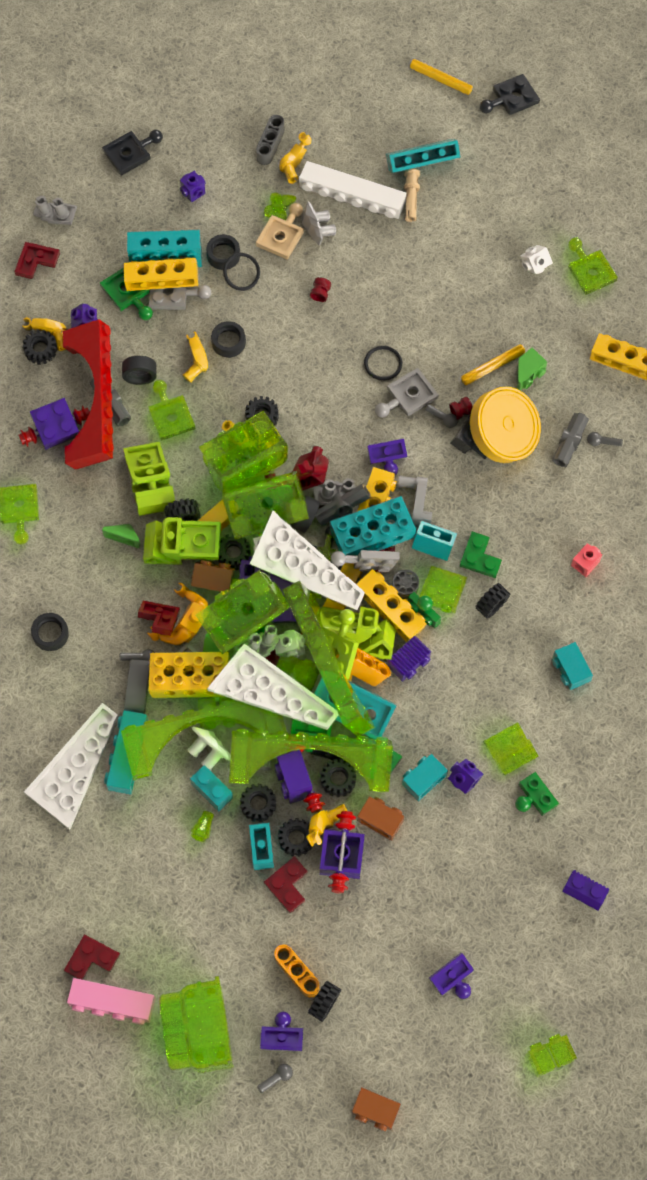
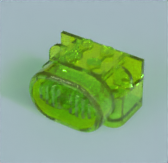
(244, 453)
(250, 515)
(228, 618)
(196, 1028)

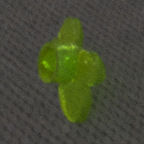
(279, 205)

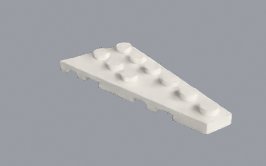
(295, 559)

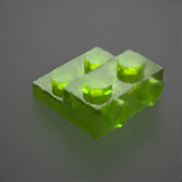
(444, 588)

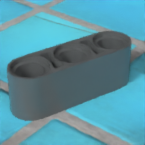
(270, 139)
(137, 686)

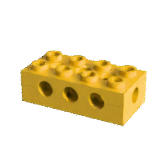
(181, 665)

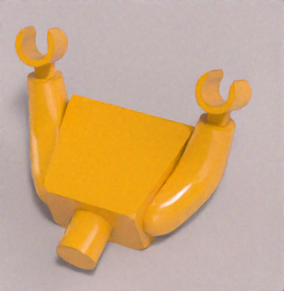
(188, 623)

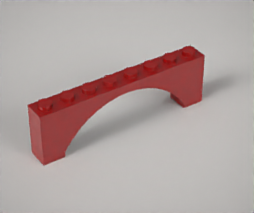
(95, 439)

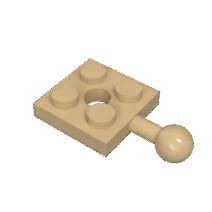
(281, 227)

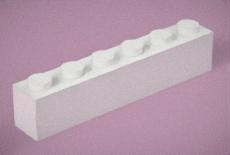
(352, 190)

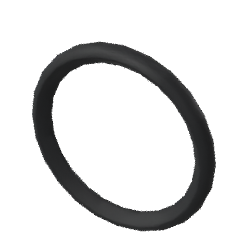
(229, 282)
(385, 348)

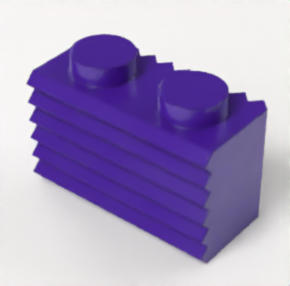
(409, 658)
(585, 890)

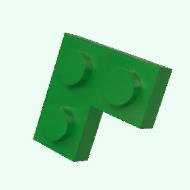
(476, 560)

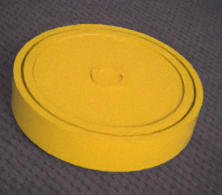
(505, 425)

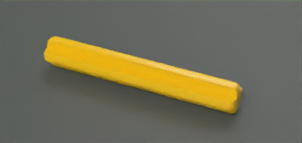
(441, 76)
(493, 364)

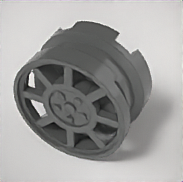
(405, 583)

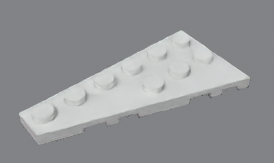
(263, 685)
(67, 777)

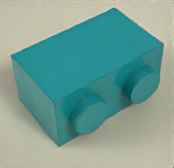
(434, 540)
(572, 666)
(424, 776)
(211, 788)
(261, 846)

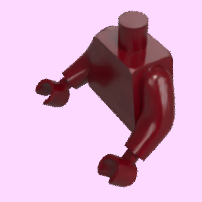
(310, 468)

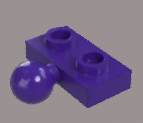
(387, 453)
(451, 975)
(281, 1037)

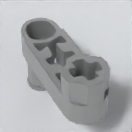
(420, 487)

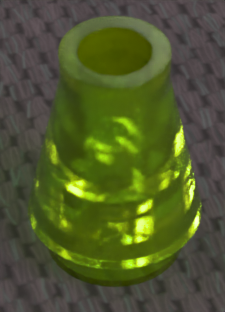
(202, 827)

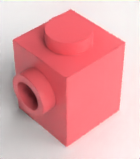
(586, 559)

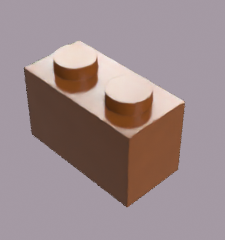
(212, 576)
(380, 817)
(375, 1109)

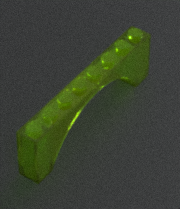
(307, 615)
(148, 740)
(367, 755)

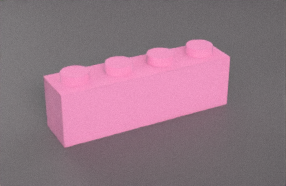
(111, 1000)

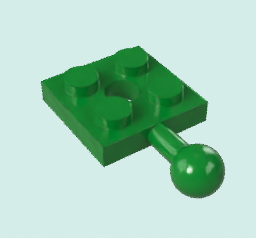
(124, 299)

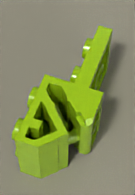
(149, 477)
(181, 540)
(372, 636)

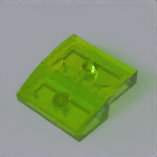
(510, 748)

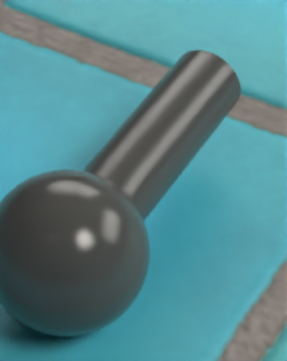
(449, 420)
(596, 439)
(145, 655)
(283, 1072)

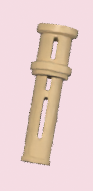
(411, 188)

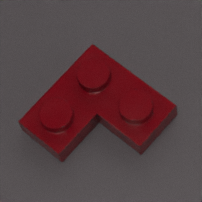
(33, 255)
(163, 616)
(282, 884)
(90, 952)

